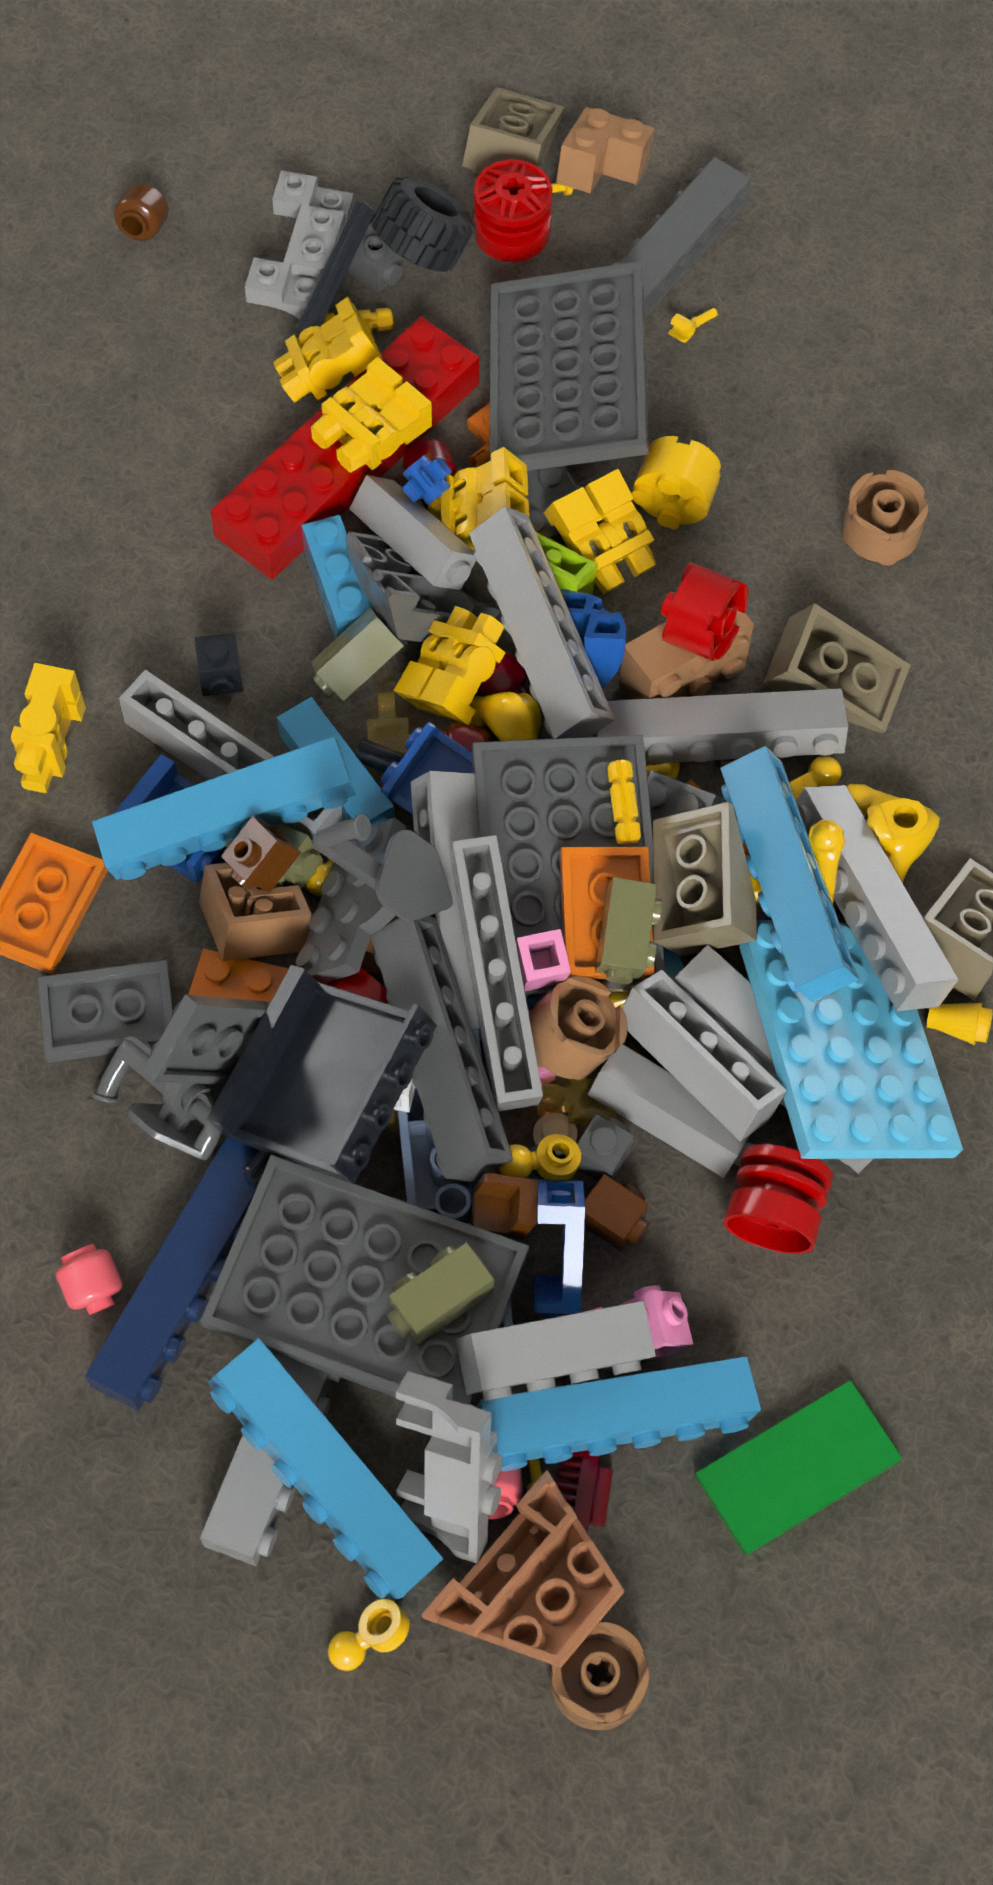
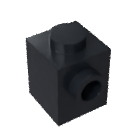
(218, 664)

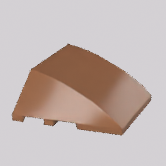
(536, 1585)

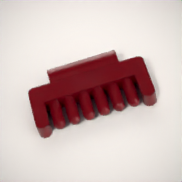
(592, 1488)

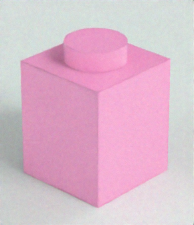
(542, 959)

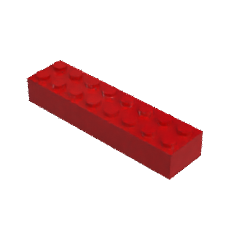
(308, 483)

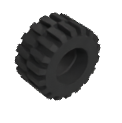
(423, 224)

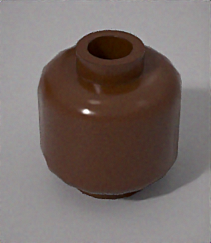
(141, 212)

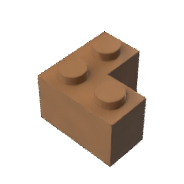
(604, 146)
(252, 920)

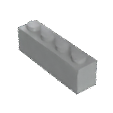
(701, 1055)
(555, 1348)

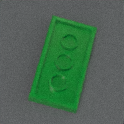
(797, 1468)

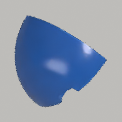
(599, 631)

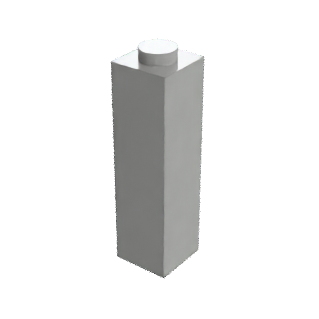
(413, 533)
(666, 1110)

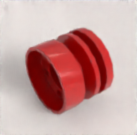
(512, 210)
(778, 1199)

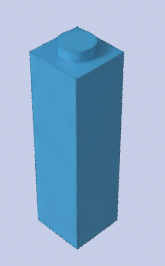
(308, 725)

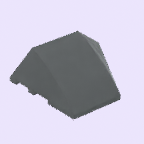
(401, 593)

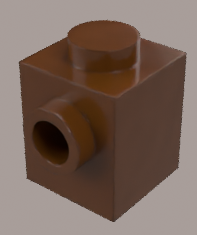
(260, 855)
(616, 1213)

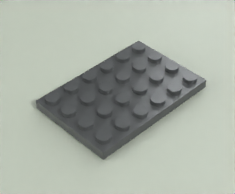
(569, 367)
(548, 799)
(319, 1274)

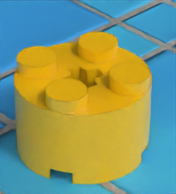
(677, 481)

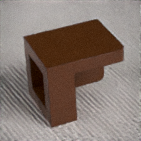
(505, 1205)

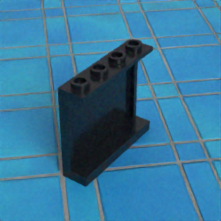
(321, 1075)

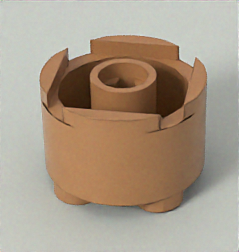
(885, 516)
(576, 1027)
(607, 1704)

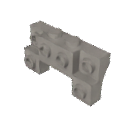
(318, 224)
(459, 1466)

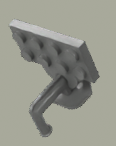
(372, 878)
(187, 1067)

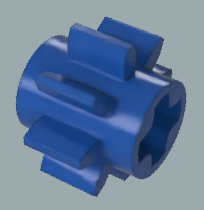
(426, 479)

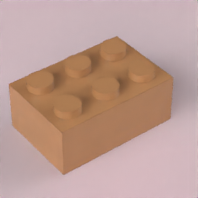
(665, 671)

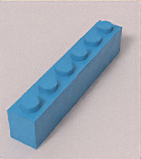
(220, 808)
(788, 875)
(623, 1411)
(324, 1471)

